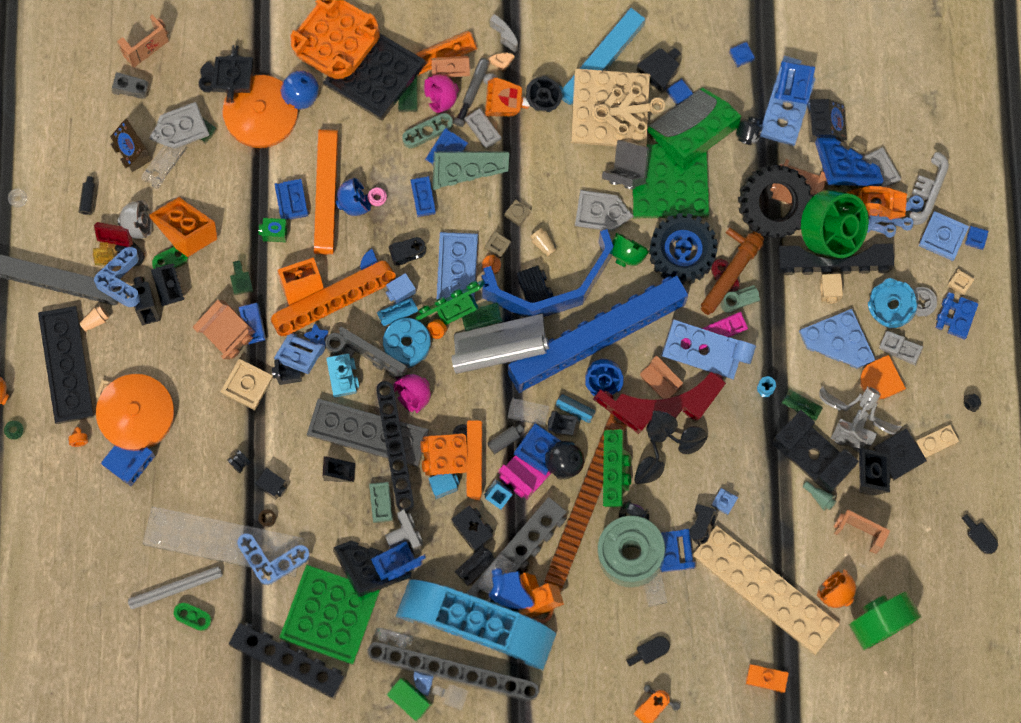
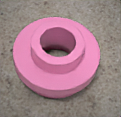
(377, 191)

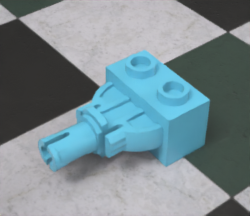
(341, 375)

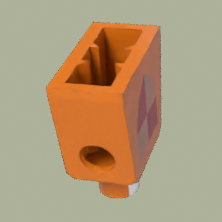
(504, 98)

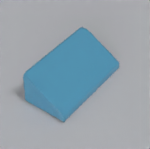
(575, 408)

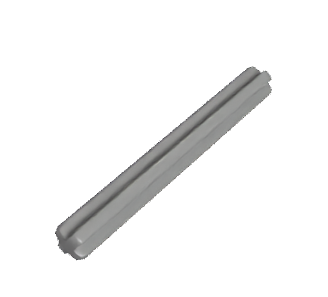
(175, 587)

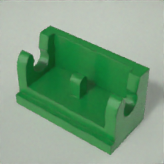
(409, 699)

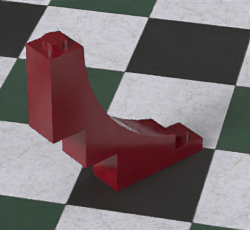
(638, 412)

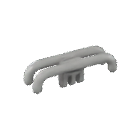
(930, 188)

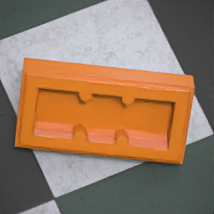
(767, 678)

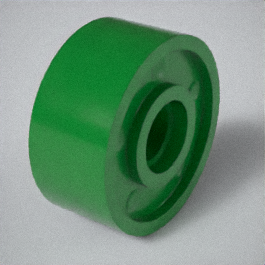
(834, 223)
(884, 619)

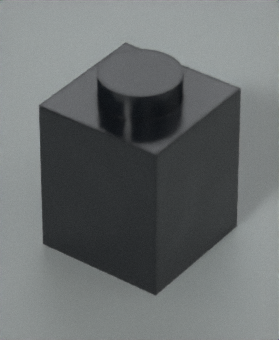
(271, 484)

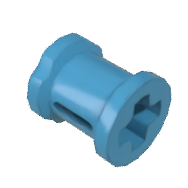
(771, 384)

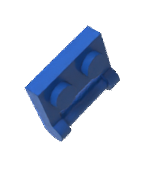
(800, 84)
(671, 559)

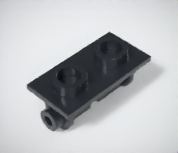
(475, 565)

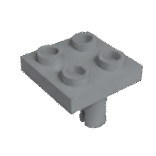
(845, 439)
(405, 533)

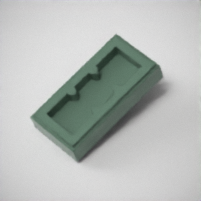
(380, 502)

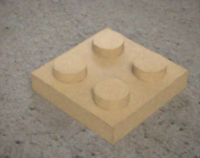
(246, 384)

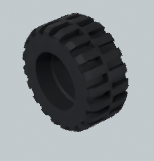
(750, 196)

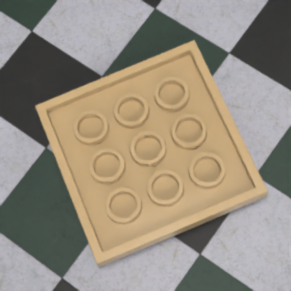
(594, 88)

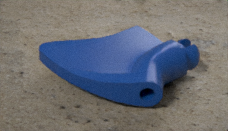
(509, 590)

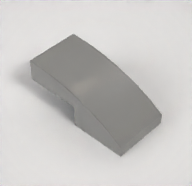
(507, 35)
(901, 348)

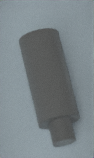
(505, 439)

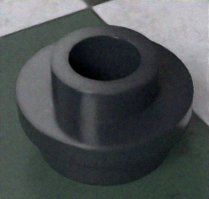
(972, 402)

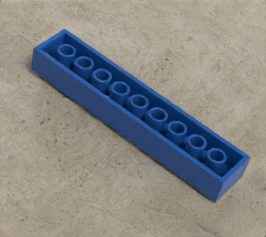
(599, 333)

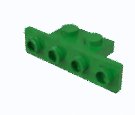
(455, 306)
(615, 469)

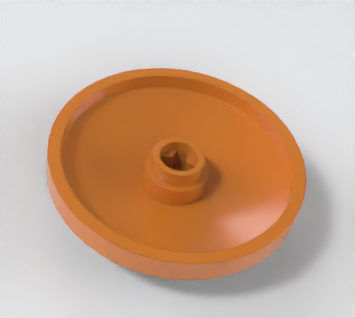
(260, 116)
(135, 412)

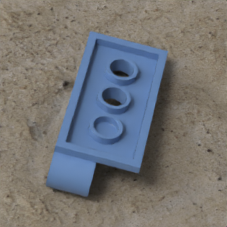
(775, 111)
(722, 353)

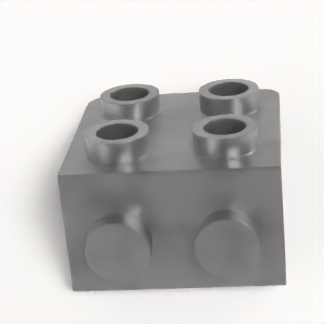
(629, 165)

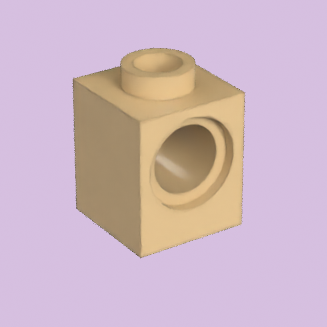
(831, 288)

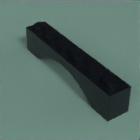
(797, 260)

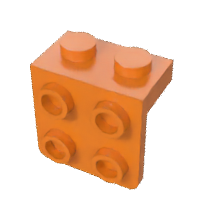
(444, 454)

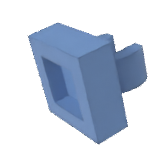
(724, 501)

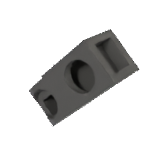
(129, 86)

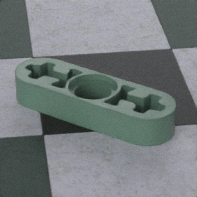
(429, 123)

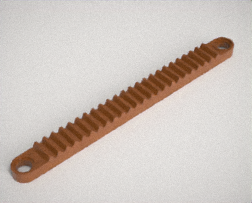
(579, 518)

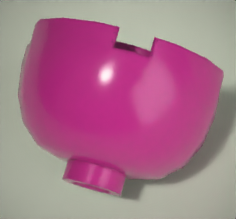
(441, 92)
(413, 392)

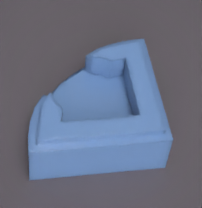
(423, 682)

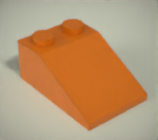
(185, 226)

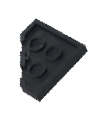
(360, 569)

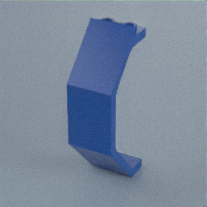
(554, 304)

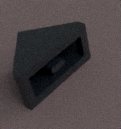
(338, 470)

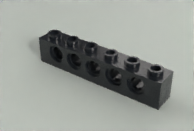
(240, 642)

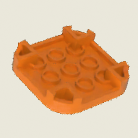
(335, 38)

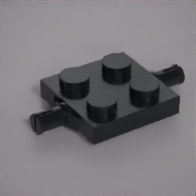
(232, 74)

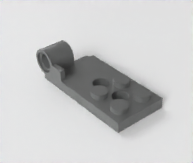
(351, 343)

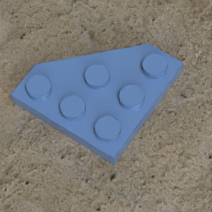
(839, 340)

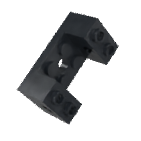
(799, 438)

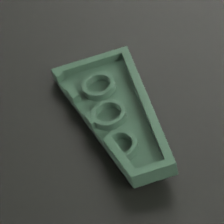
(462, 166)

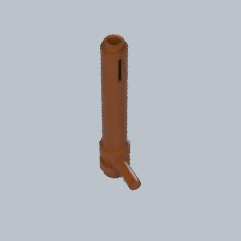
(746, 252)

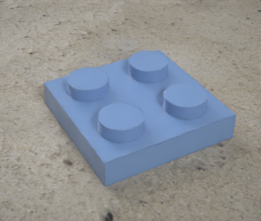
(943, 236)

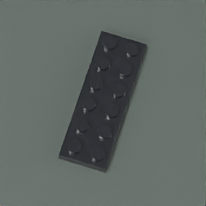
(66, 365)

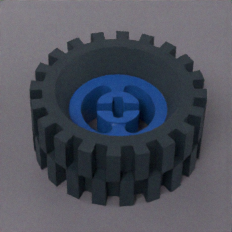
(686, 231)

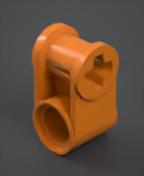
(651, 709)

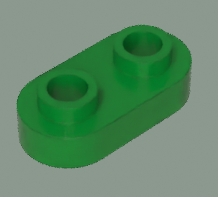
(169, 257)
(192, 617)

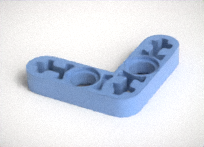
(126, 260)
(272, 566)

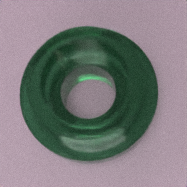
(16, 435)

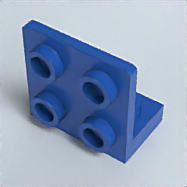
(128, 464)

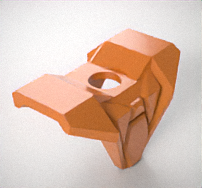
(892, 200)

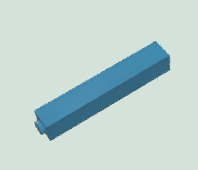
(610, 48)

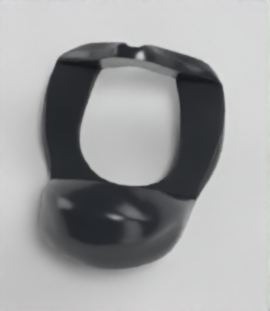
(633, 510)

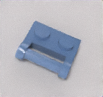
(296, 357)

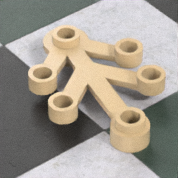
(625, 110)

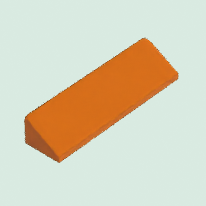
(452, 47)
(474, 454)

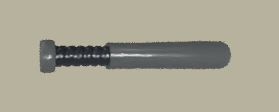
(473, 88)

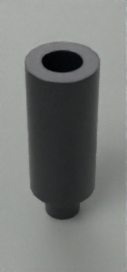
(87, 196)

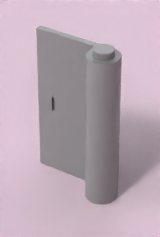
(499, 344)

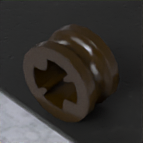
(267, 512)

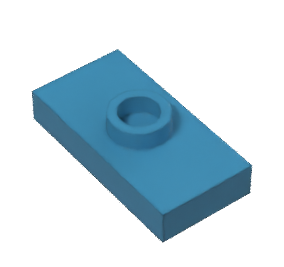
(397, 311)

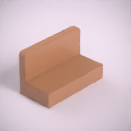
(451, 66)
(661, 378)

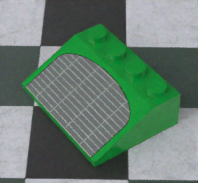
(694, 126)

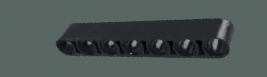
(395, 438)

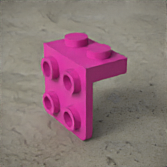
(522, 477)

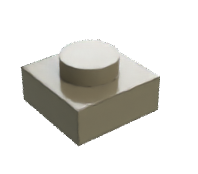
(517, 213)
(498, 245)

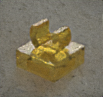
(103, 255)

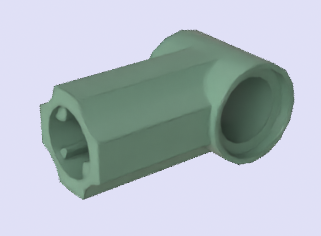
(741, 298)

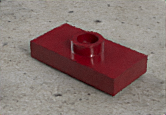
(112, 234)

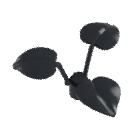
(660, 428)

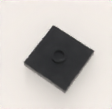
(903, 453)

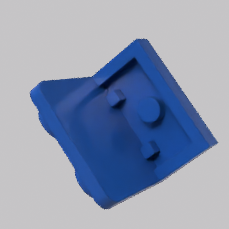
(396, 562)

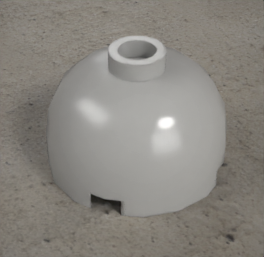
(136, 219)

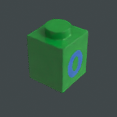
(273, 230)

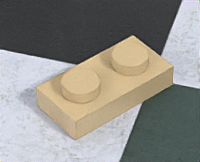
(937, 441)

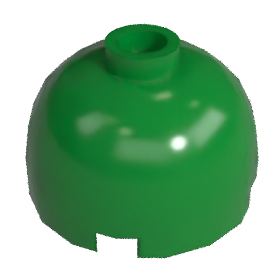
(628, 251)

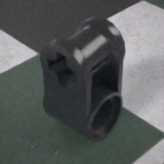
(405, 251)

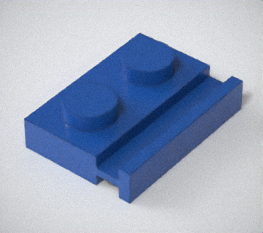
(446, 142)
(291, 199)

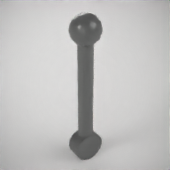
(675, 706)

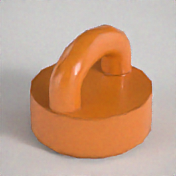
(492, 261)
(437, 329)
(78, 439)

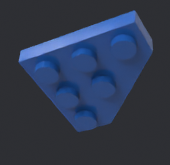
(845, 165)

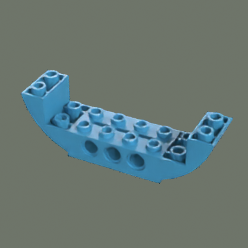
(477, 621)

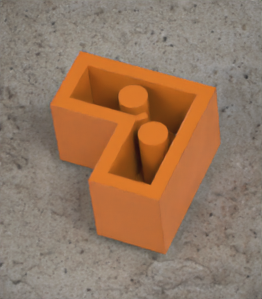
(545, 597)

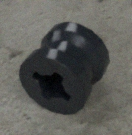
(238, 461)

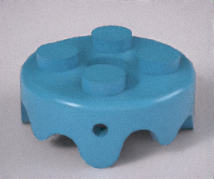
(893, 290)
(410, 354)

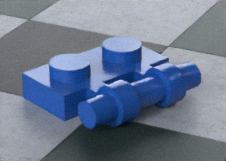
(962, 317)

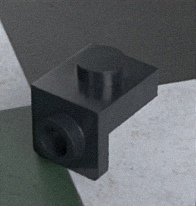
(285, 374)
(563, 424)

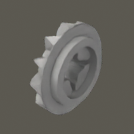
(929, 306)

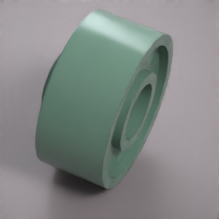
(625, 533)

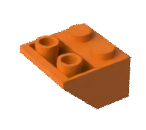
(300, 280)

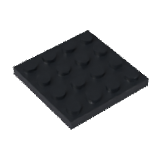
(379, 78)

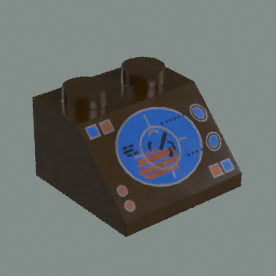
(129, 146)

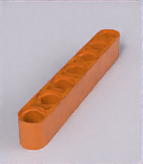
(326, 192)
(332, 298)

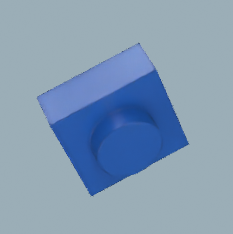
(741, 54)

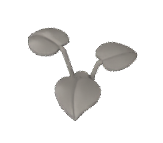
(867, 401)

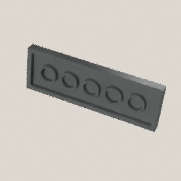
(362, 431)

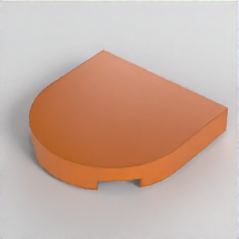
(882, 377)

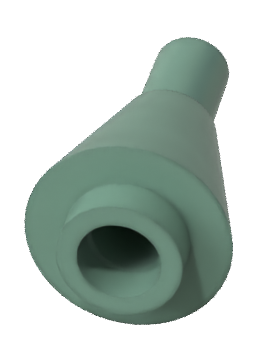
(823, 498)

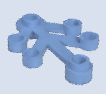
(873, 220)

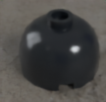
(544, 93)
(564, 460)

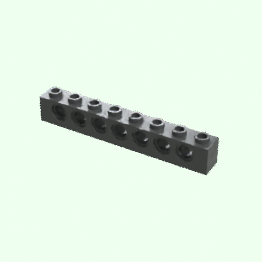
(548, 509)

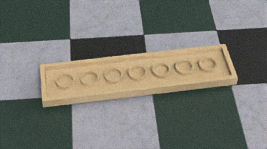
(766, 590)

